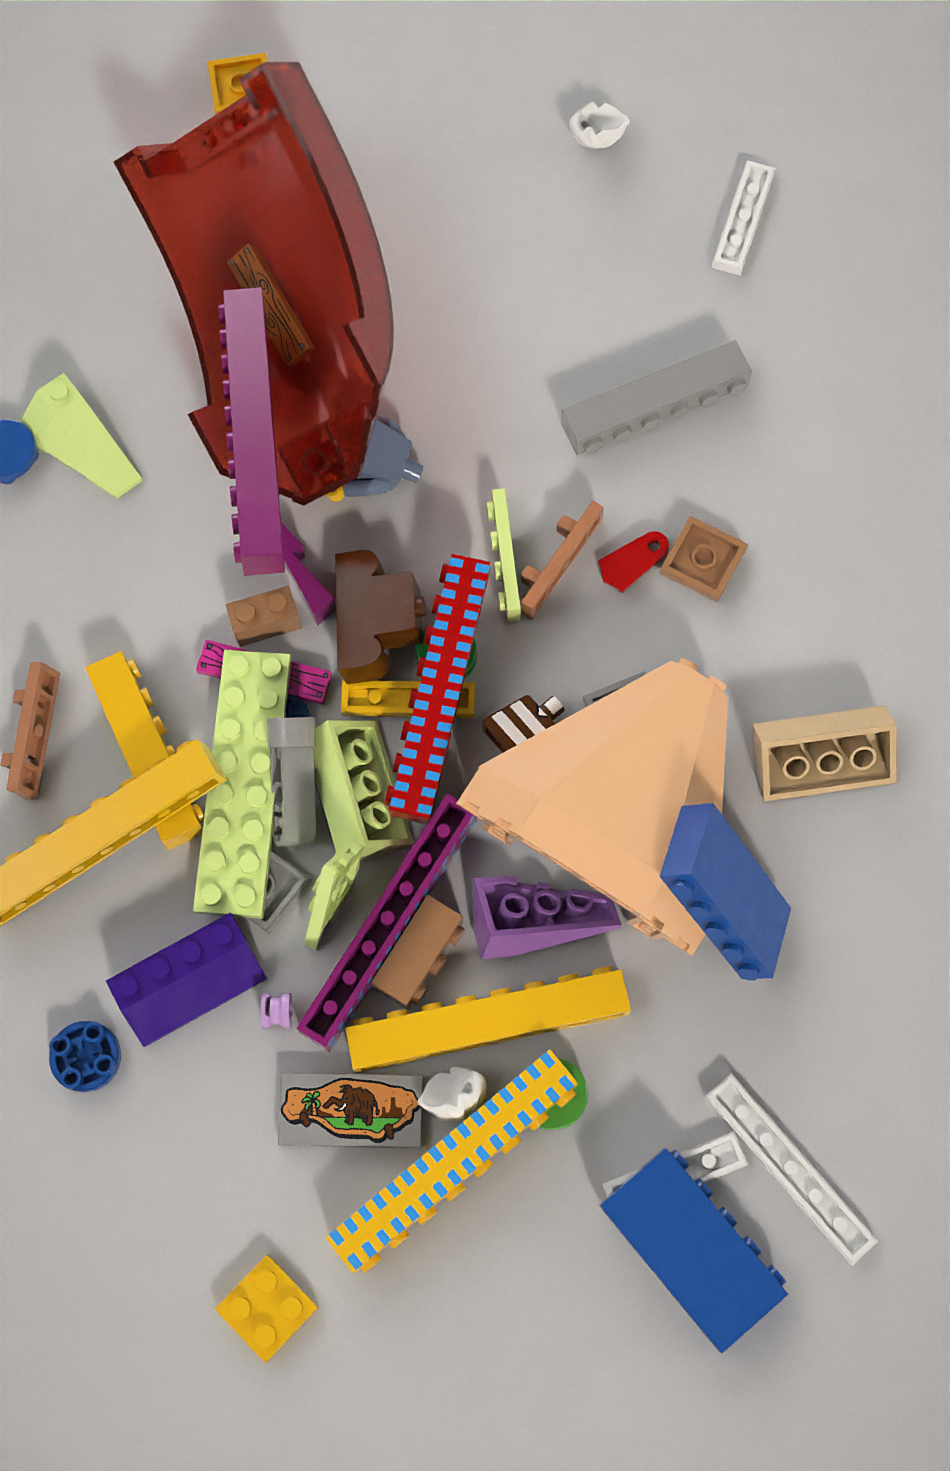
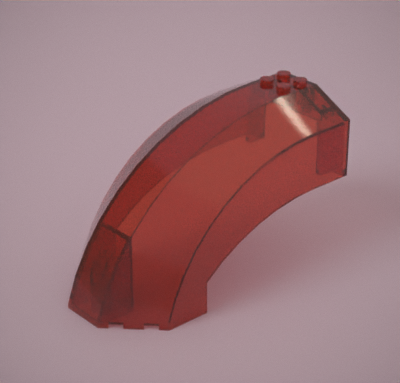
(281, 181)

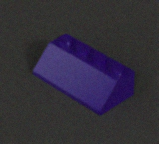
(186, 980)

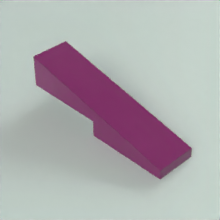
(316, 597)

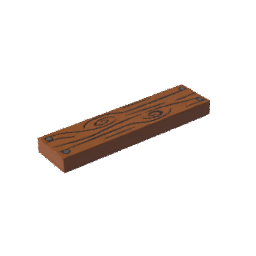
(280, 318)

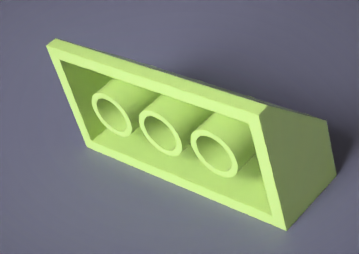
(353, 785)

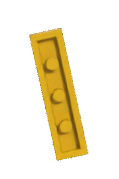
(392, 699)

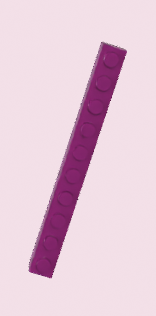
(251, 434)

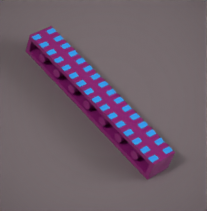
(386, 923)

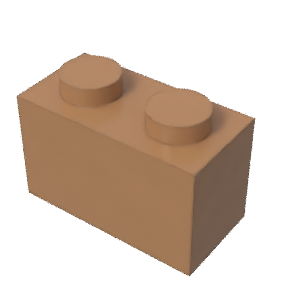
(263, 616)

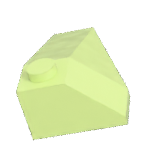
(74, 435)

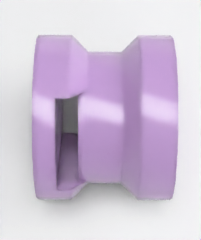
(280, 1010)

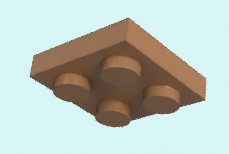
(703, 559)

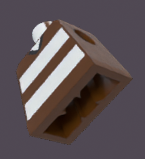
(520, 721)

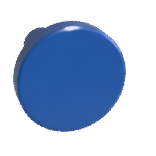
(17, 450)
(84, 1056)

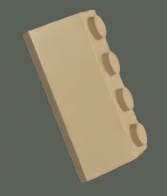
(825, 753)

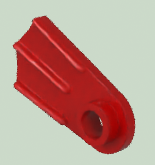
(632, 560)

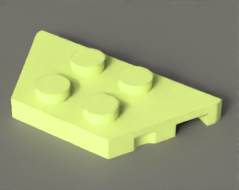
(332, 890)

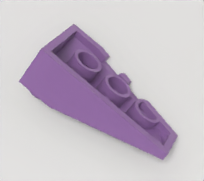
(525, 917)

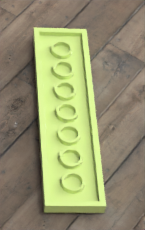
(240, 810)

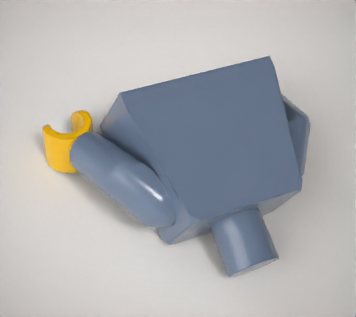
(384, 464)

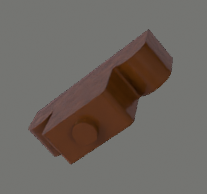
(373, 615)

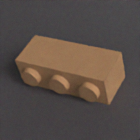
(419, 953)

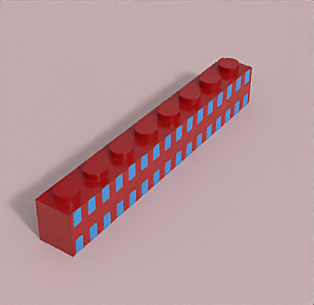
(439, 689)

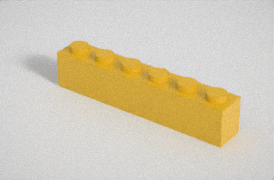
(140, 735)

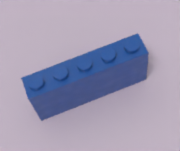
(726, 891)
(694, 1249)

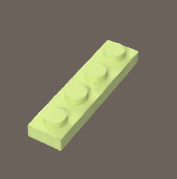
(505, 568)

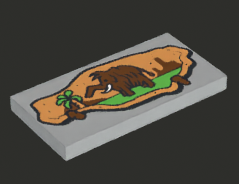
(350, 1110)

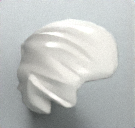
(598, 126)
(454, 1094)

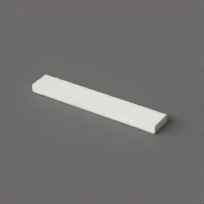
(791, 1170)

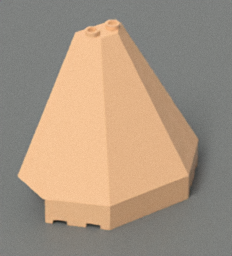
(610, 787)

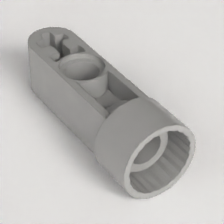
(292, 779)

